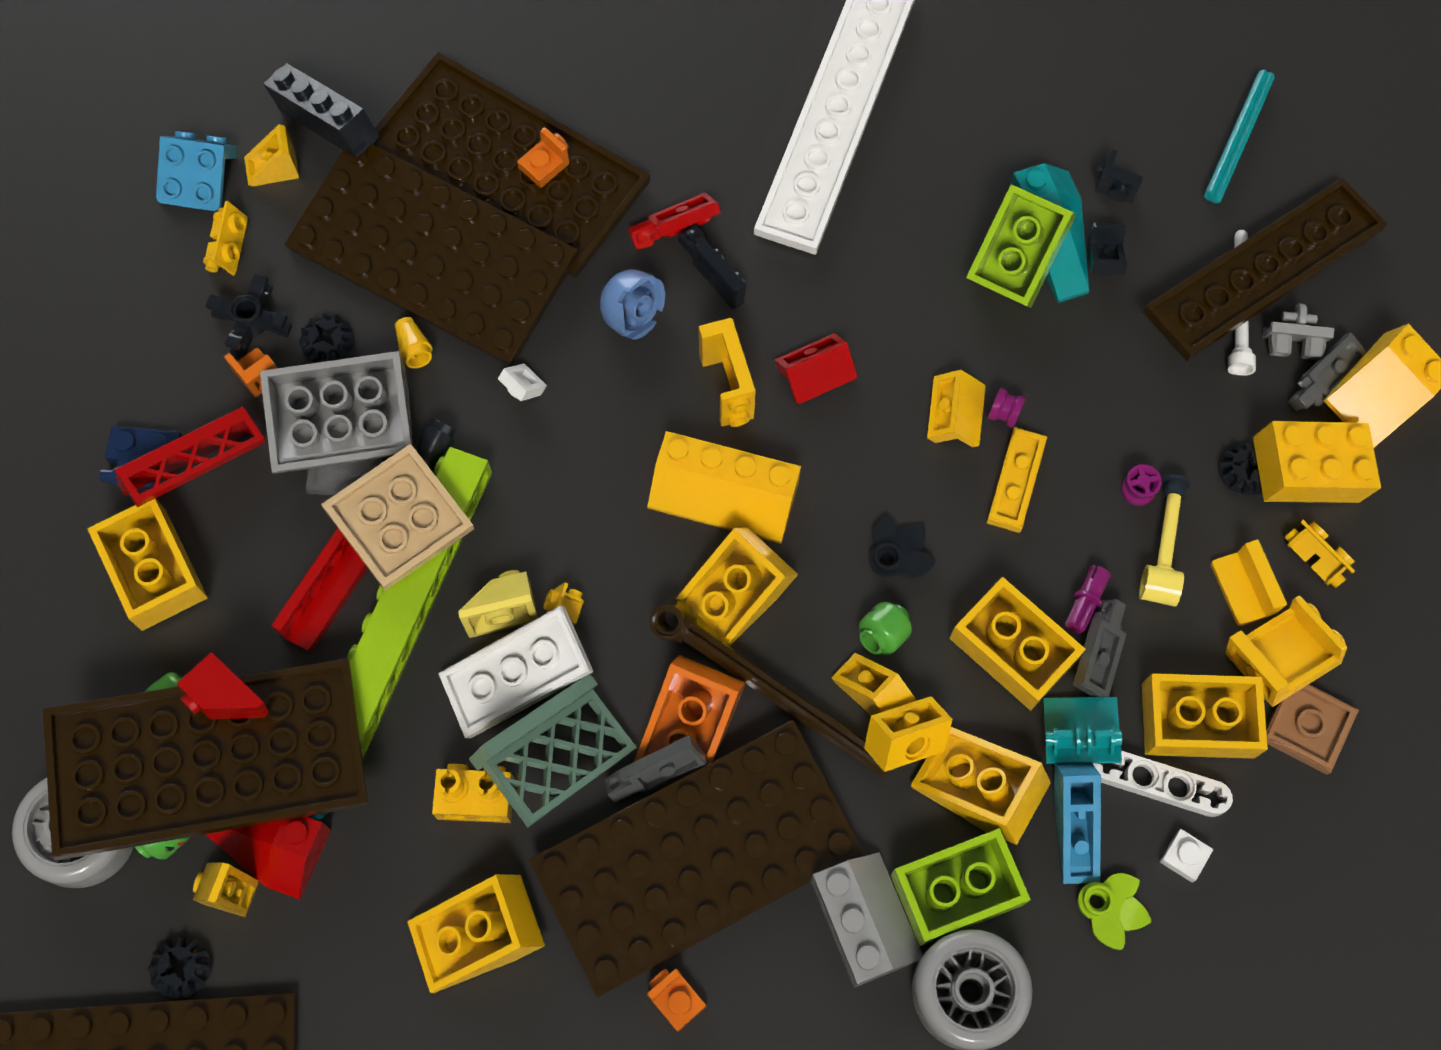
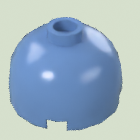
(631, 302)

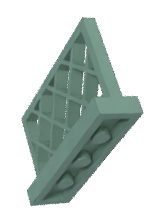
(531, 728)

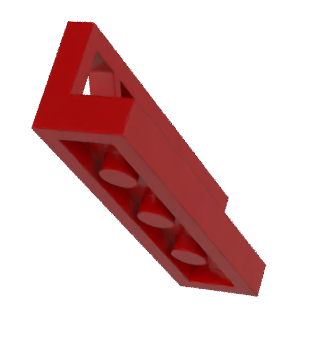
(188, 450)
(320, 594)

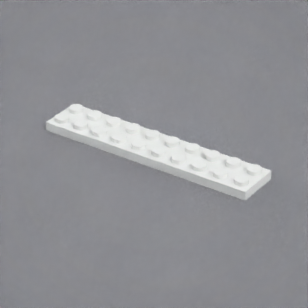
(832, 123)

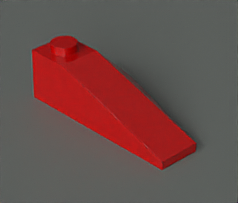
(277, 852)

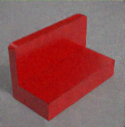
(817, 367)

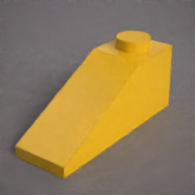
(225, 888)

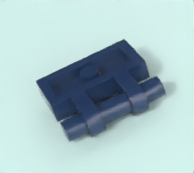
(131, 443)

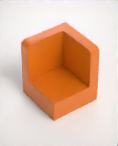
(249, 369)

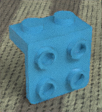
(192, 170)

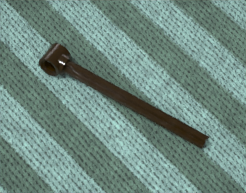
(758, 679)

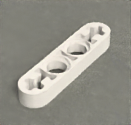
(1159, 788)

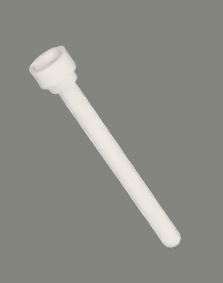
(1241, 359)

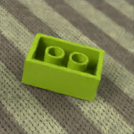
(1021, 245)
(959, 887)

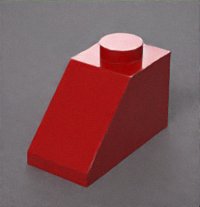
(219, 692)

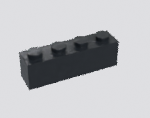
(321, 110)

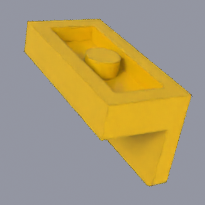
(956, 408)
(1248, 584)

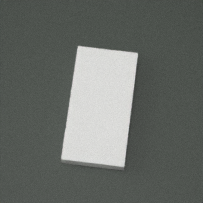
(515, 672)

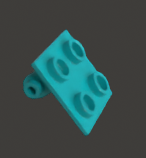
(1082, 730)

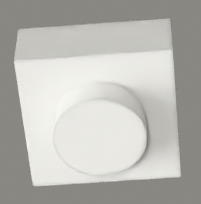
(522, 382)
(1186, 855)

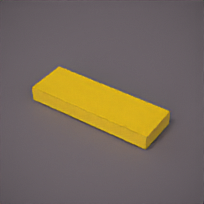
(1017, 480)

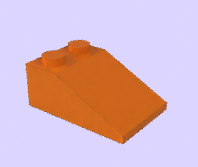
(692, 703)

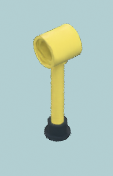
(1161, 582)

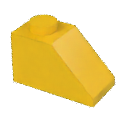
(872, 685)

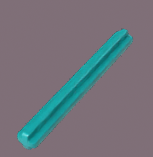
(1239, 136)

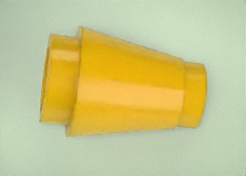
(412, 343)

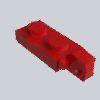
(673, 219)

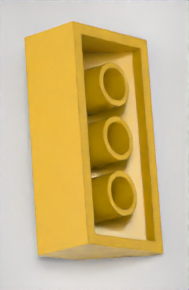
(723, 486)

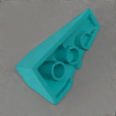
(1069, 270)

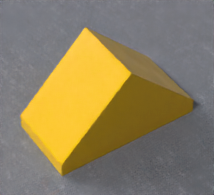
(272, 159)

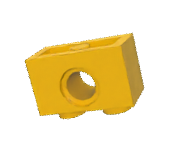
(907, 733)

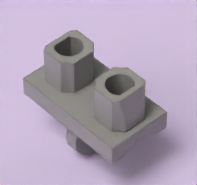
(1312, 337)

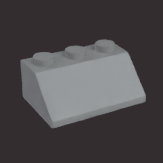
(866, 918)

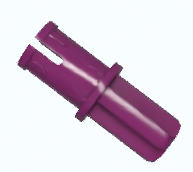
(1087, 599)

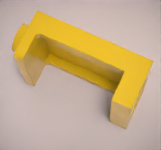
(721, 344)
(1288, 651)

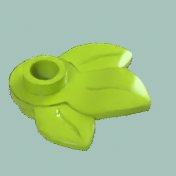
(1118, 911)

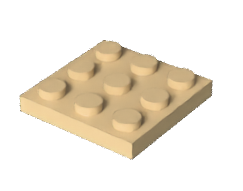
(397, 517)

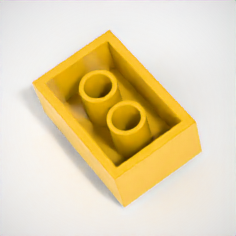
(1316, 462)
(147, 564)
(1016, 643)
(1204, 716)

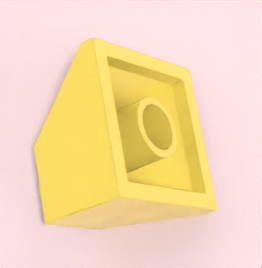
(500, 605)

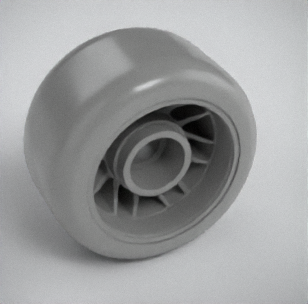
(33, 847)
(1000, 979)

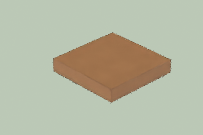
(1311, 727)

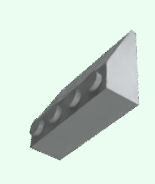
(336, 411)

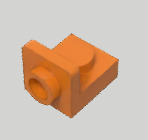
(545, 158)
(675, 998)

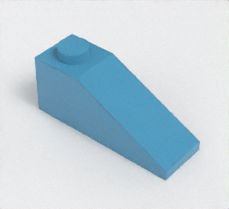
(1078, 821)

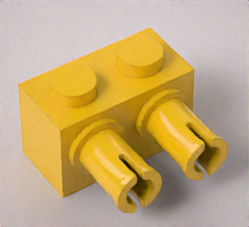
(469, 796)

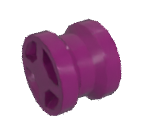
(1006, 407)
(1145, 478)

